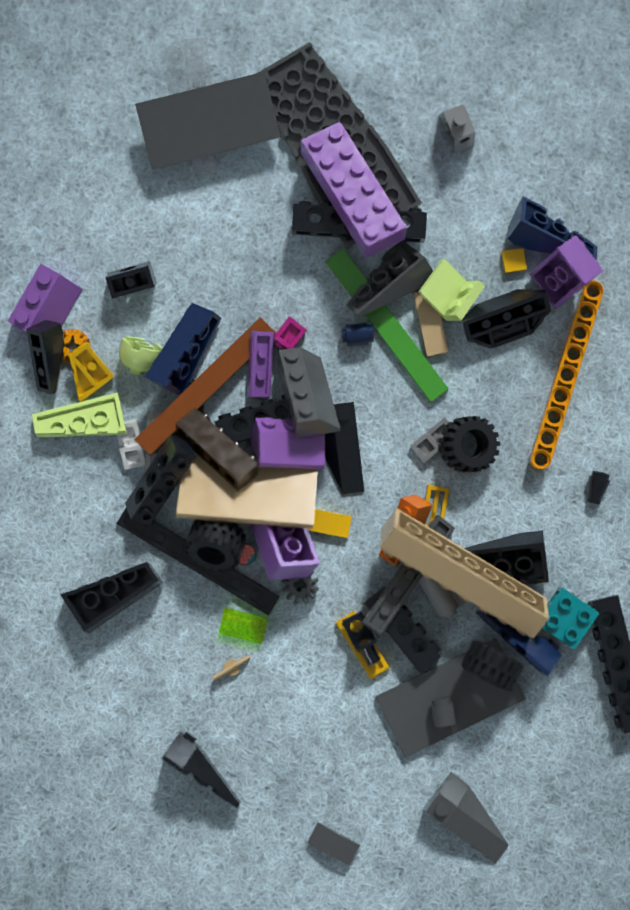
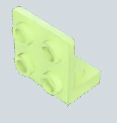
(450, 292)

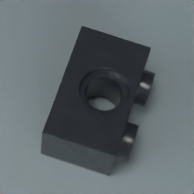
(130, 279)

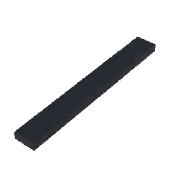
(174, 546)

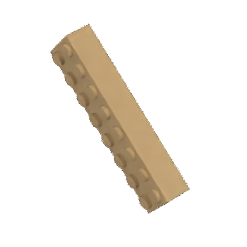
(464, 573)

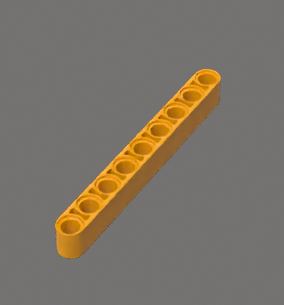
(573, 367)

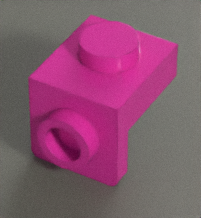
(289, 334)

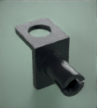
(362, 639)

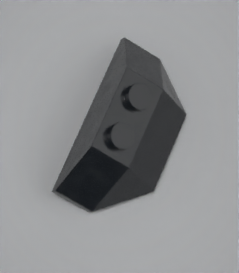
(506, 317)

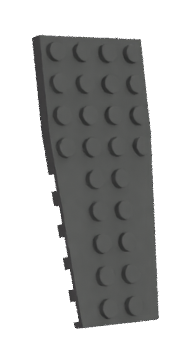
(311, 99)

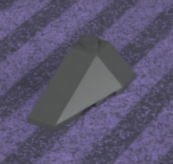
(398, 275)
(463, 814)

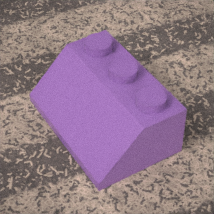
(45, 298)
(277, 445)

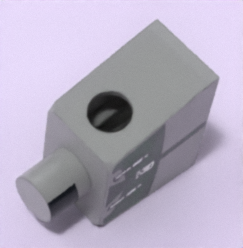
(457, 127)

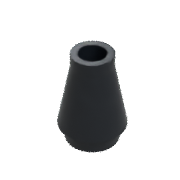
(597, 486)

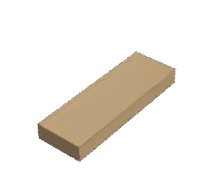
(431, 327)

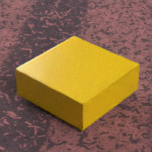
(514, 260)

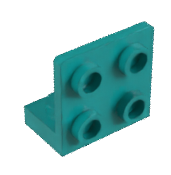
(569, 617)

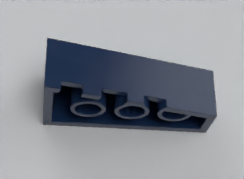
(184, 350)

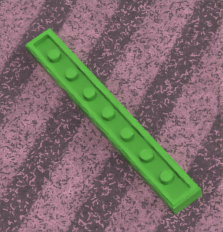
(390, 330)

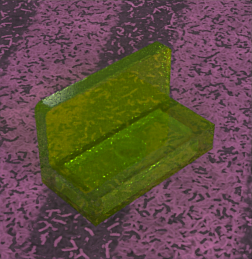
(243, 625)

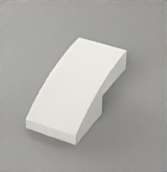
(131, 452)

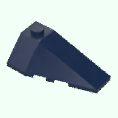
(538, 232)

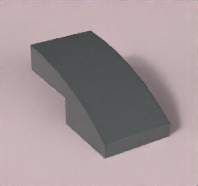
(333, 843)

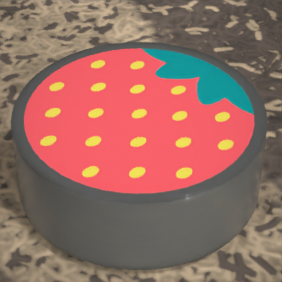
(248, 555)

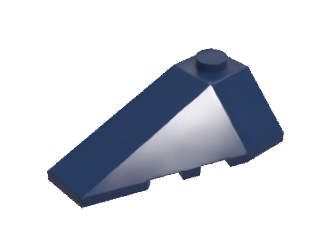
(537, 651)

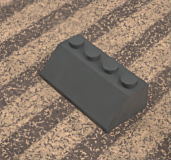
(307, 392)

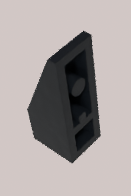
(46, 351)

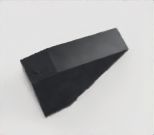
(343, 451)
(517, 555)
(189, 758)

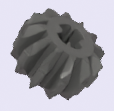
(303, 592)

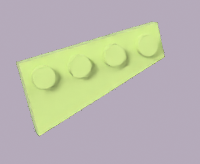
(84, 418)

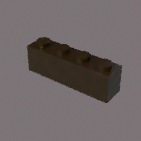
(217, 449)

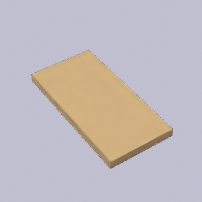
(271, 498)

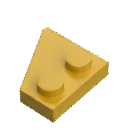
(88, 371)

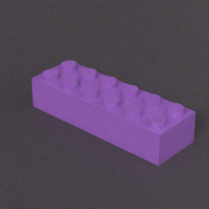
(353, 190)

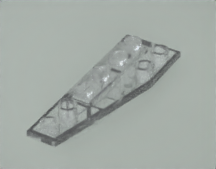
(186, 70)

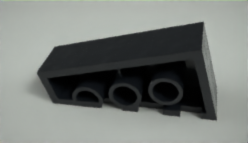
(109, 596)

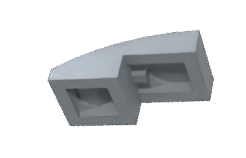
(429, 443)

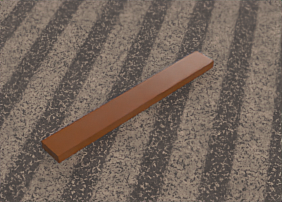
(200, 390)

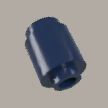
(357, 334)

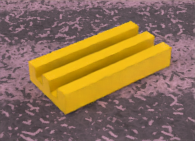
(444, 503)

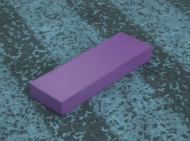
(260, 364)

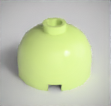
(138, 354)

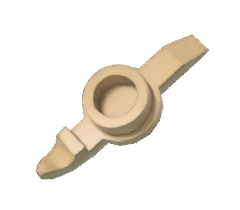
(231, 667)

